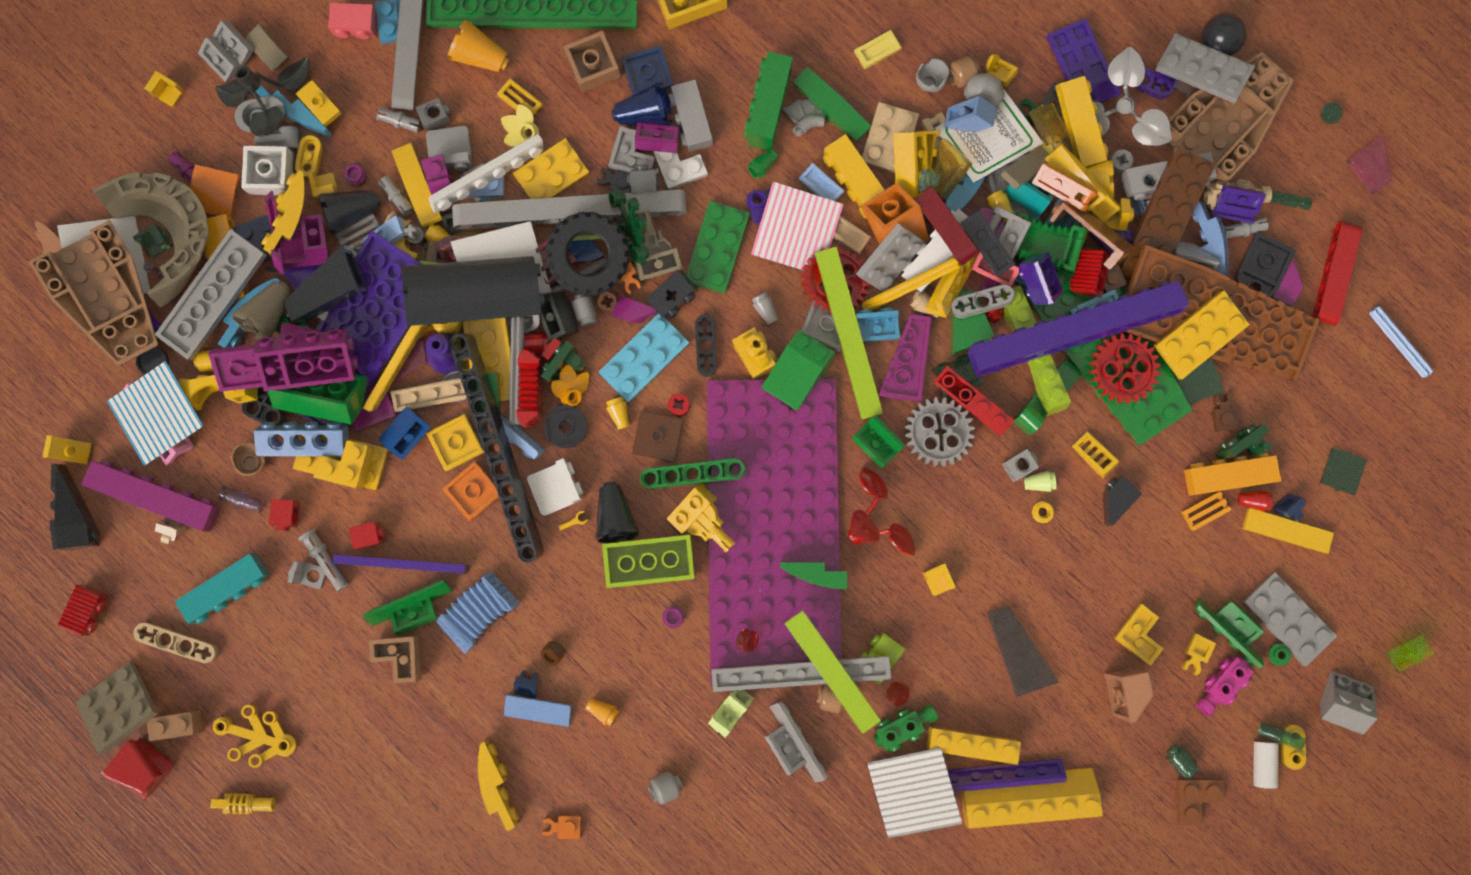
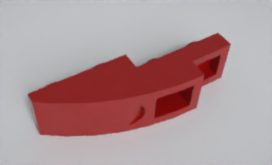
(973, 400)

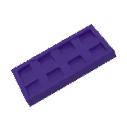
(1081, 56)

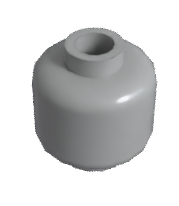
(665, 788)

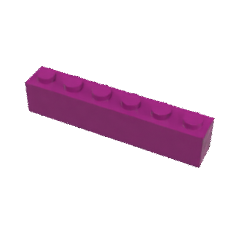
(151, 496)

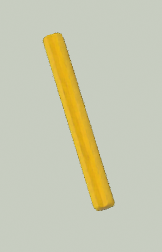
(911, 284)

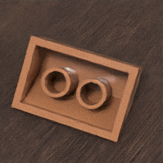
(1129, 692)

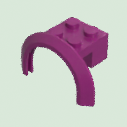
(306, 245)

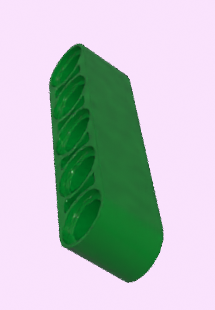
(683, 474)

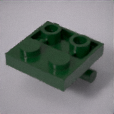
(565, 355)
(1246, 437)

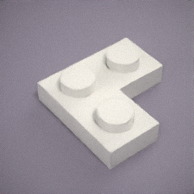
(679, 173)

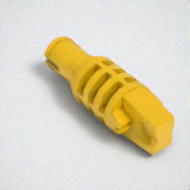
(243, 803)

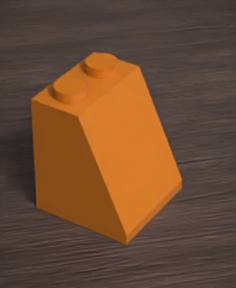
(894, 207)

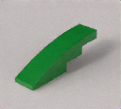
(831, 104)

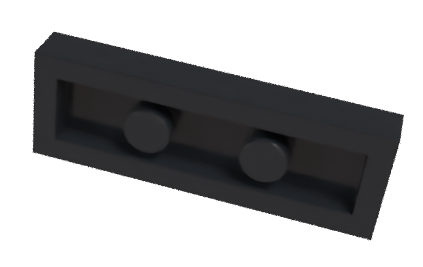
(987, 243)

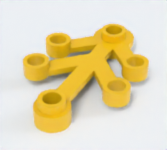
(257, 736)

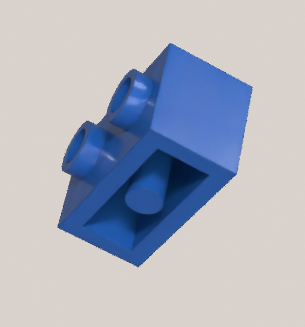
(404, 433)

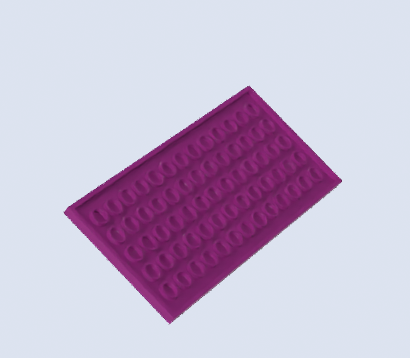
(776, 516)

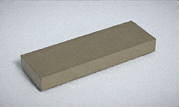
(1025, 168)

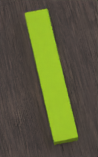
(832, 671)

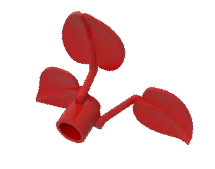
(862, 527)

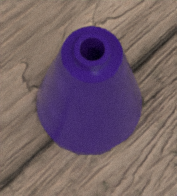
(439, 353)

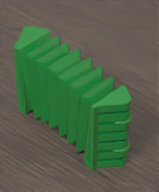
(1062, 243)

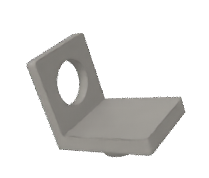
(299, 574)

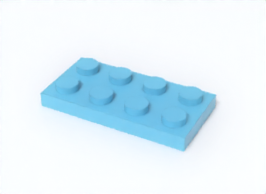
(643, 358)

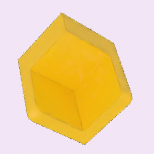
(164, 89)
(322, 184)
(939, 579)

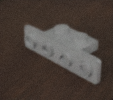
(791, 746)

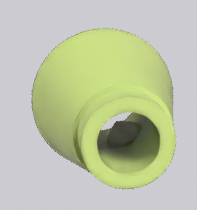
(1041, 482)

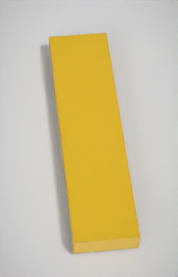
(1287, 530)

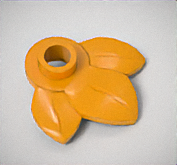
(570, 383)

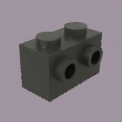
(558, 316)

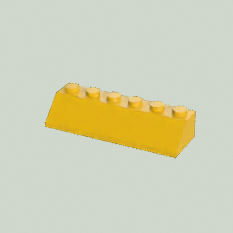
(1034, 803)

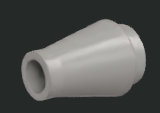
(764, 306)

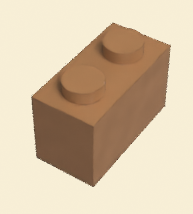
(175, 725)

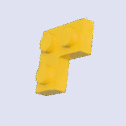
(1134, 638)

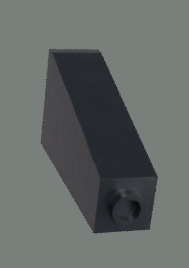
(326, 288)

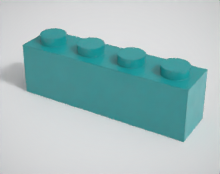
(222, 589)

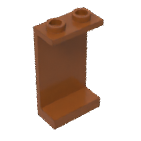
(1099, 228)

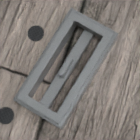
(355, 227)

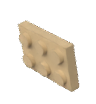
(879, 145)

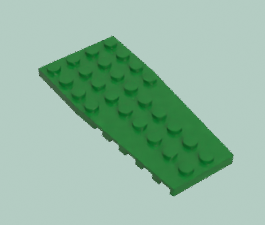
(1139, 418)

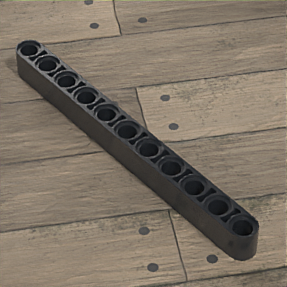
(488, 440)

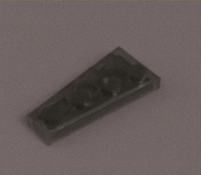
(1021, 658)

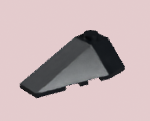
(72, 523)

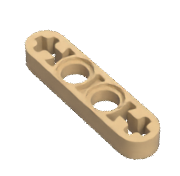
(176, 641)

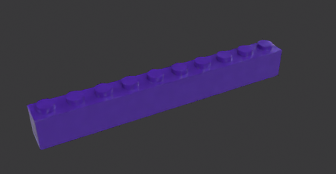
(1077, 328)

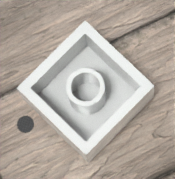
(266, 169)

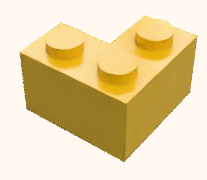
(350, 470)

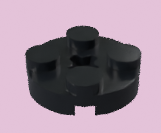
(573, 417)

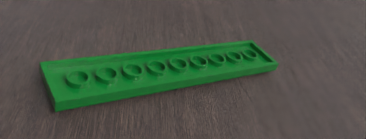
(533, 14)

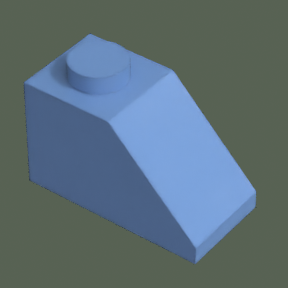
(971, 115)

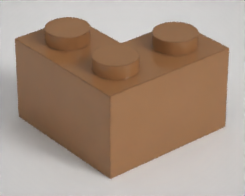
(403, 653)

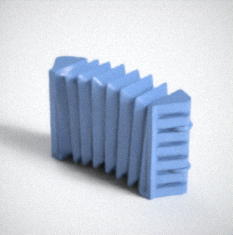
(476, 611)

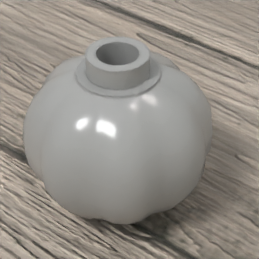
(985, 86)

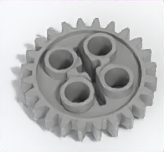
(959, 430)

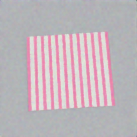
(795, 226)

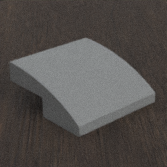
(226, 50)

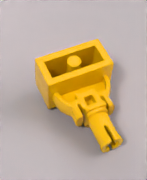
(754, 353)
(700, 517)

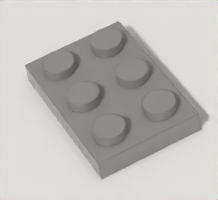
(890, 257)

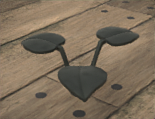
(247, 81)

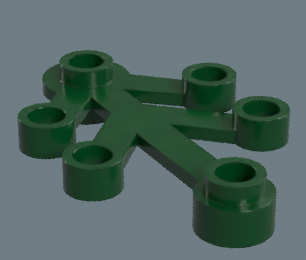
(632, 225)

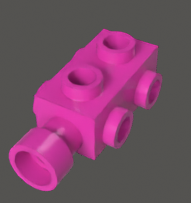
(1228, 678)

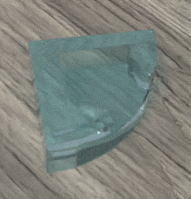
(927, 179)

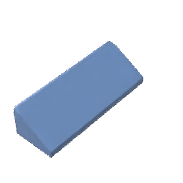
(537, 710)

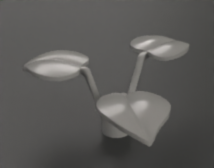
(1154, 124)

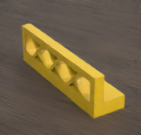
(949, 289)

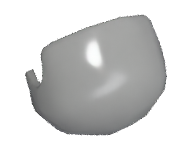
(933, 75)

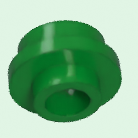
(1273, 654)

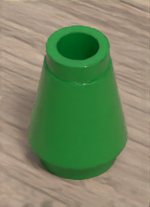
(761, 165)

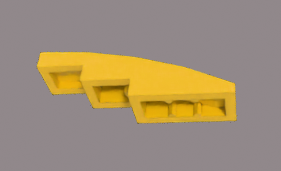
(415, 184)

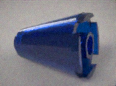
(645, 106)

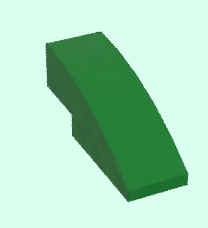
(816, 574)

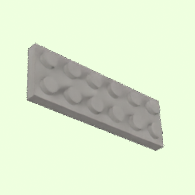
(210, 295)

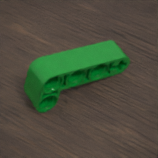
(1032, 414)

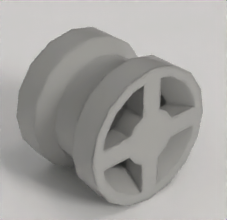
(1118, 166)

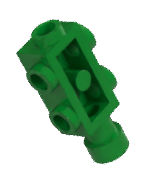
(898, 727)

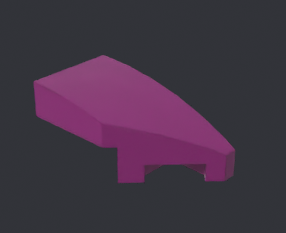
(1290, 286)
(632, 310)

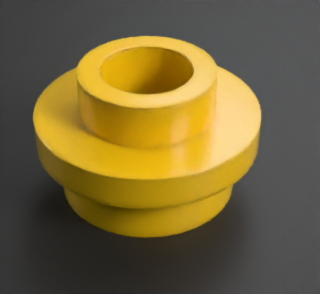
(1049, 512)

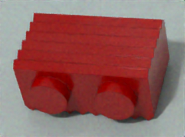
(1090, 273)
(83, 610)

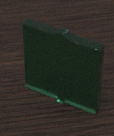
(1201, 382)
(1343, 471)

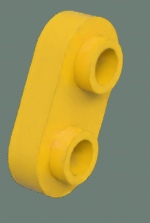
(308, 158)
(1288, 752)

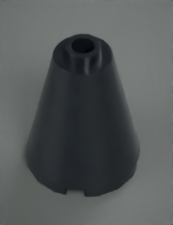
(347, 208)
(614, 516)

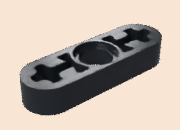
(699, 330)

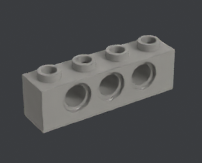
(1134, 178)

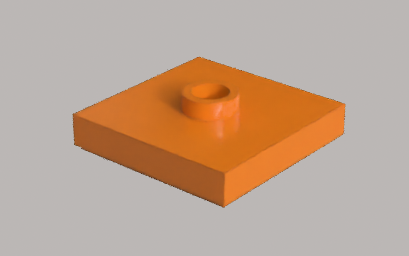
(472, 491)

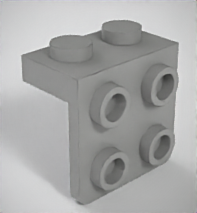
(453, 144)

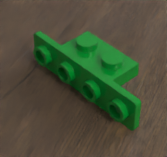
(410, 610)
(1236, 626)

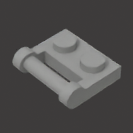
(1013, 230)

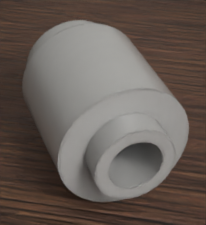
(584, 310)

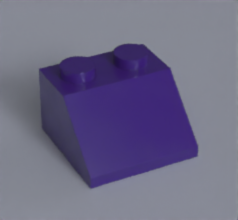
(1041, 279)

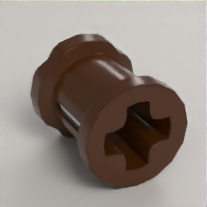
(612, 304)

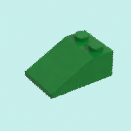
(799, 370)

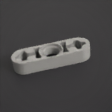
(1000, 303)

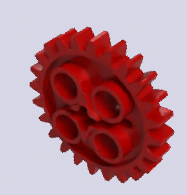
(813, 280)
(1110, 356)

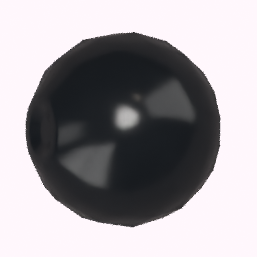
(1224, 33)

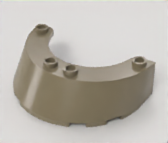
(172, 206)

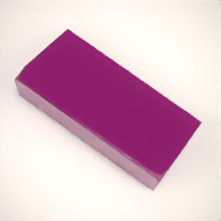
(657, 137)

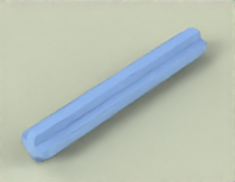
(1401, 341)

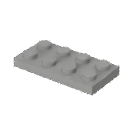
(1205, 68)
(1289, 619)

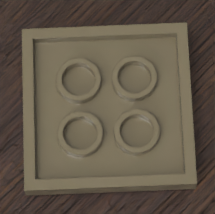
(116, 708)

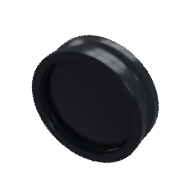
(151, 359)

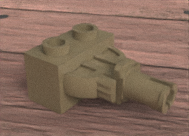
(662, 256)

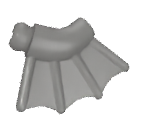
(804, 115)

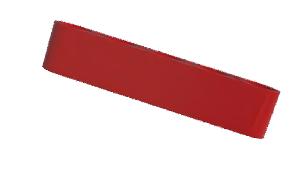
(1337, 272)

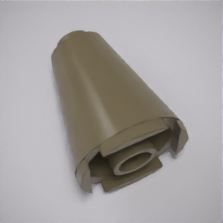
(263, 311)

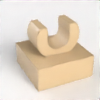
(170, 529)

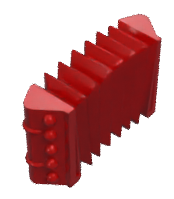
(531, 388)

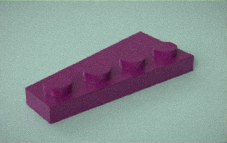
(907, 368)

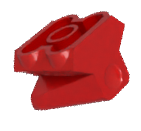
(138, 767)

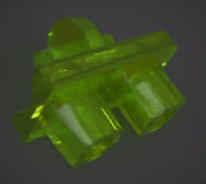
(1409, 653)

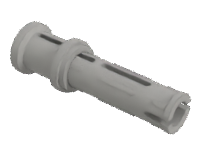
(320, 548)

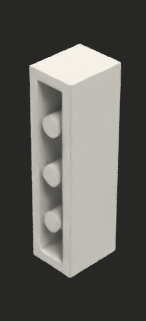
(931, 254)

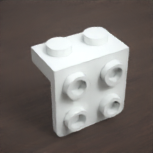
(555, 487)

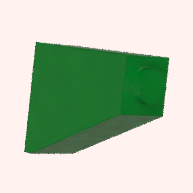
(968, 330)

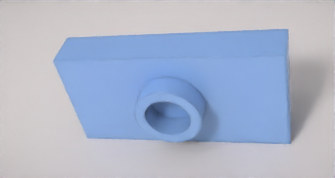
(820, 183)
(391, 230)

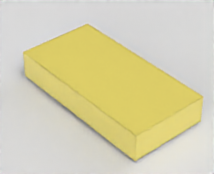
(877, 49)

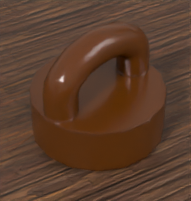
(552, 653)

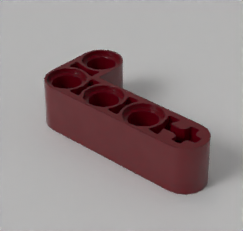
(946, 225)

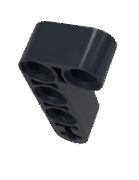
(264, 411)

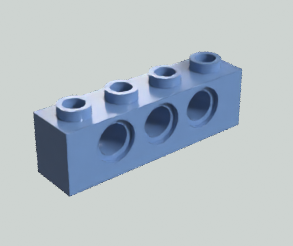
(268, 445)

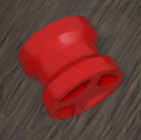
(680, 408)

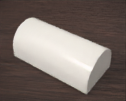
(1265, 764)

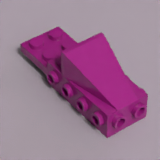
(287, 361)

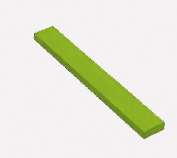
(848, 332)

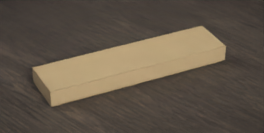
(428, 394)

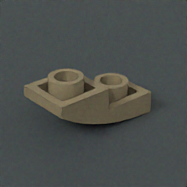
(266, 47)

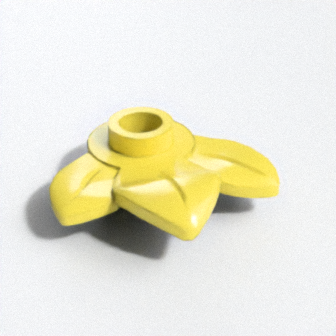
(518, 125)

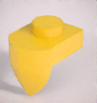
(1001, 69)
(1120, 221)

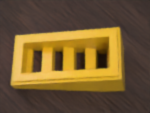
(1100, 449)

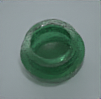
(1331, 113)

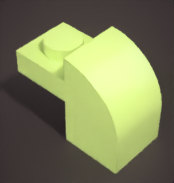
(730, 711)

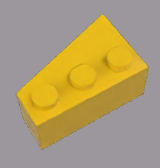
(912, 154)

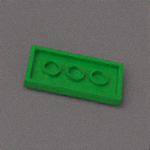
(717, 247)

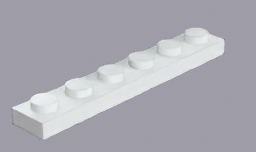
(483, 175)

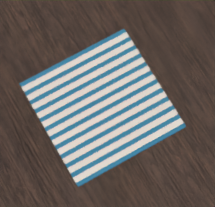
(155, 413)

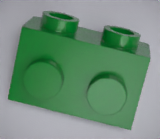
(878, 441)

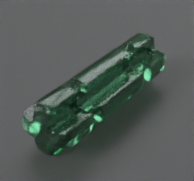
(1291, 200)

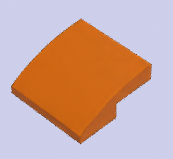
(215, 190)

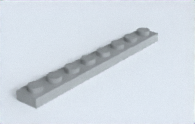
(795, 674)

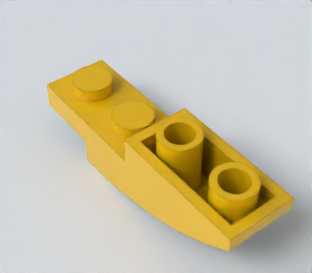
(1103, 204)
(291, 205)
(490, 776)

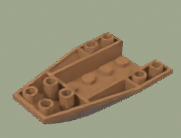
(1231, 129)
(100, 292)

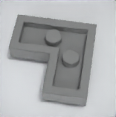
(624, 153)

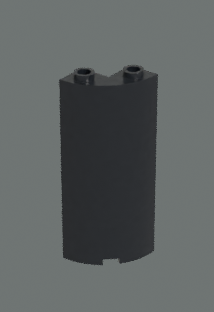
(471, 290)

